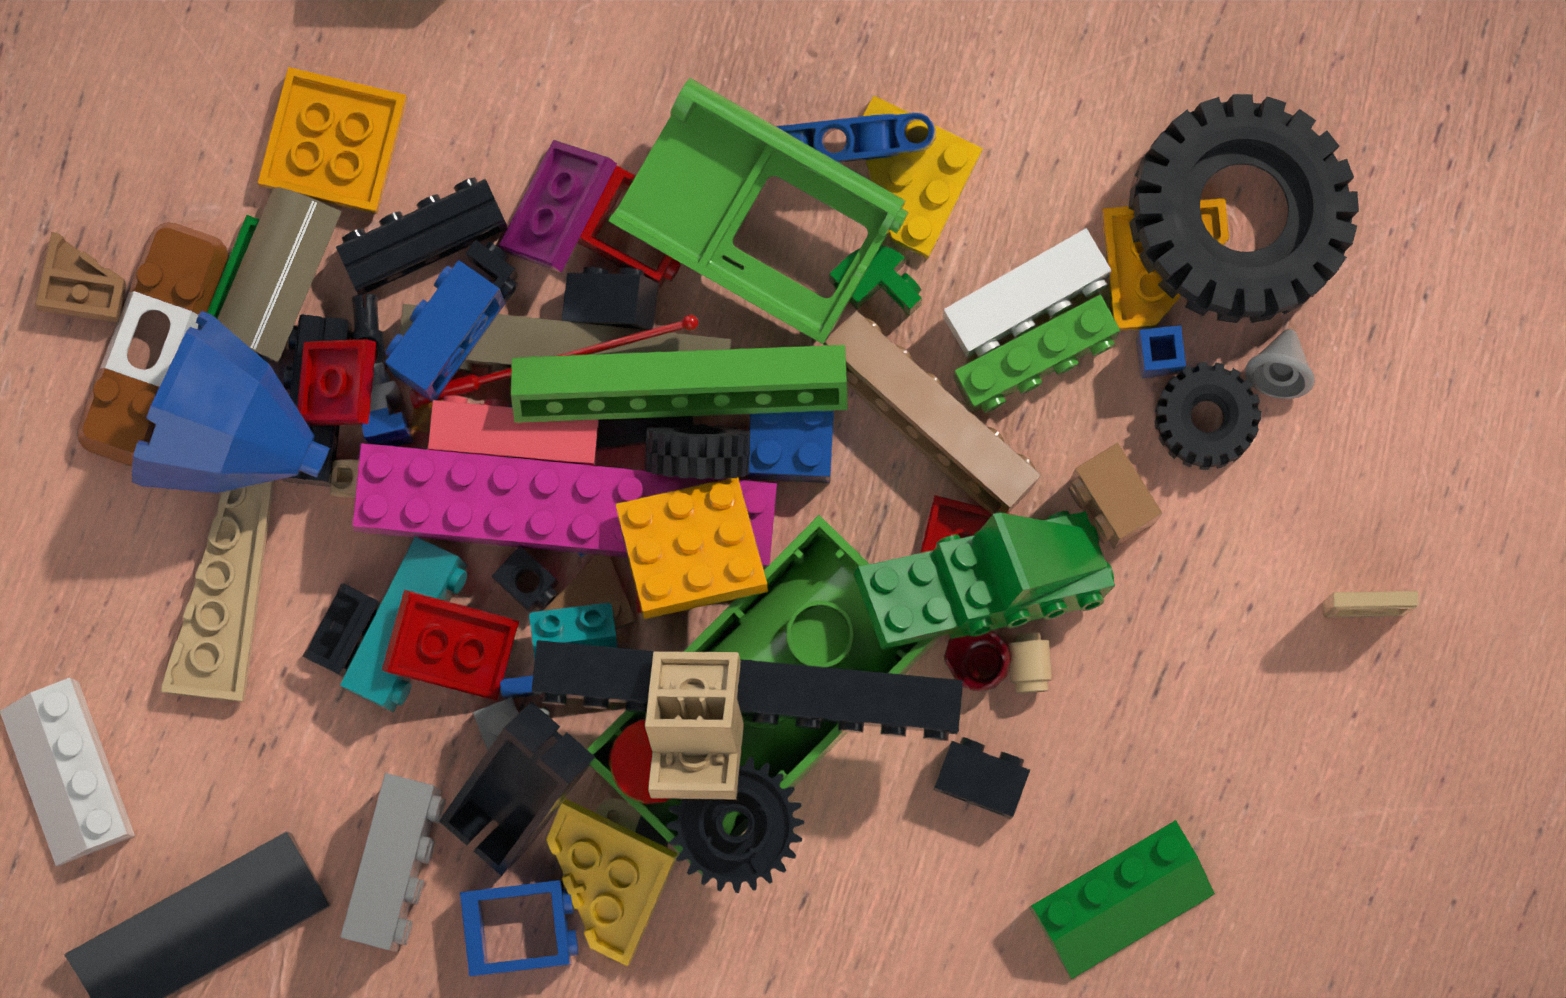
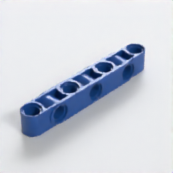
(866, 136)

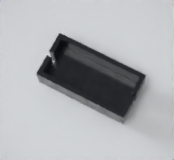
(518, 787)

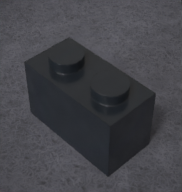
(610, 299)
(982, 778)

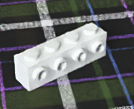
(1027, 293)

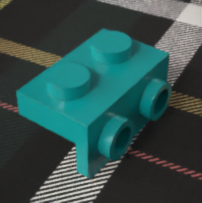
(575, 625)

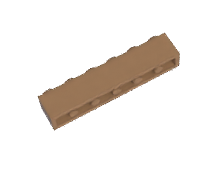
(932, 418)

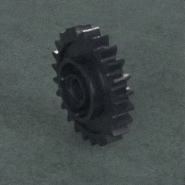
(743, 856)

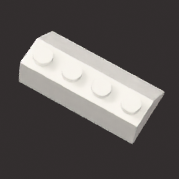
(66, 771)

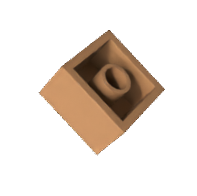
(1114, 496)

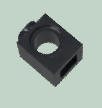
(518, 564)

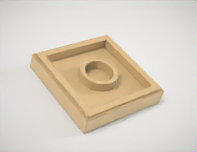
(1370, 604)

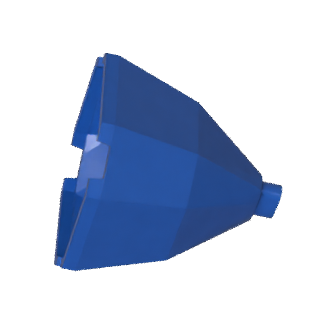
(223, 420)

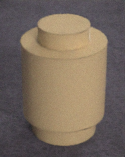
(1030, 663)

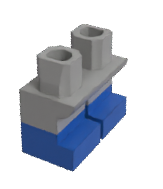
(384, 425)

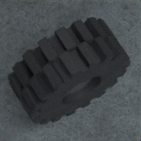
(1213, 385)
(697, 451)

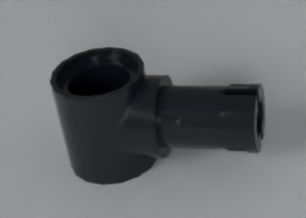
(367, 324)

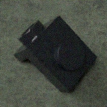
(492, 261)

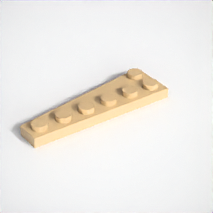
(220, 618)

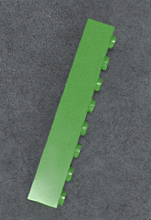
(679, 383)

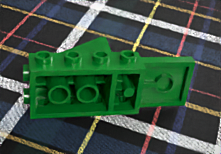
(988, 581)

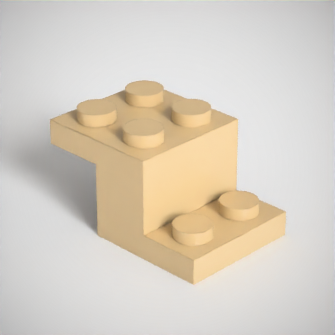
(694, 725)

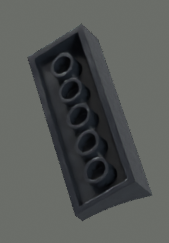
(202, 925)

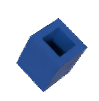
(1160, 351)

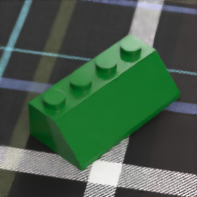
(1123, 899)

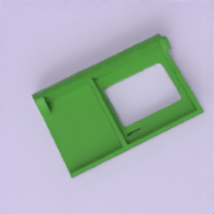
(706, 181)

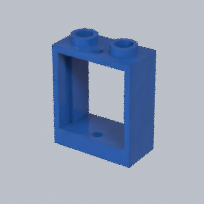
(475, 934)

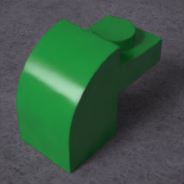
(882, 274)

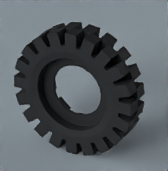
(1231, 280)

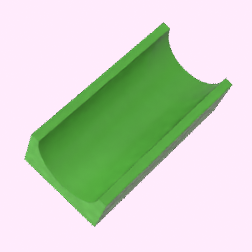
(804, 619)

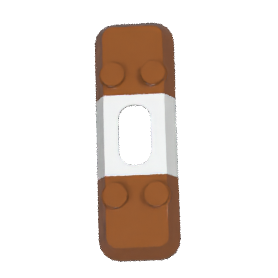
(173, 277)

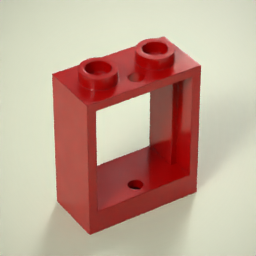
(617, 183)

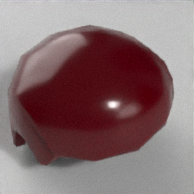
(978, 660)

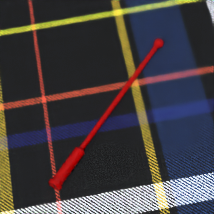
(472, 383)

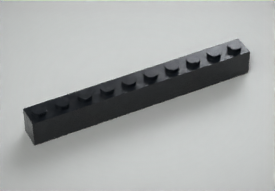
(764, 690)

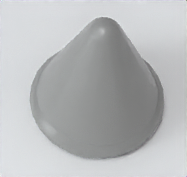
(1281, 368)

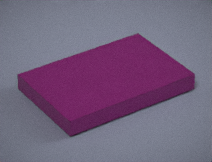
(557, 205)

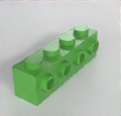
(1036, 354)

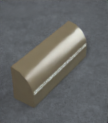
(278, 271)

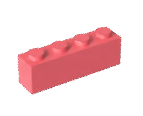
(492, 432)

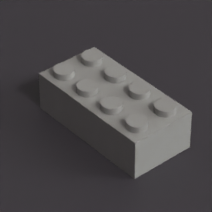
(392, 863)

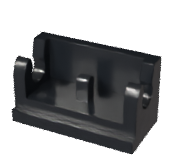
(342, 630)

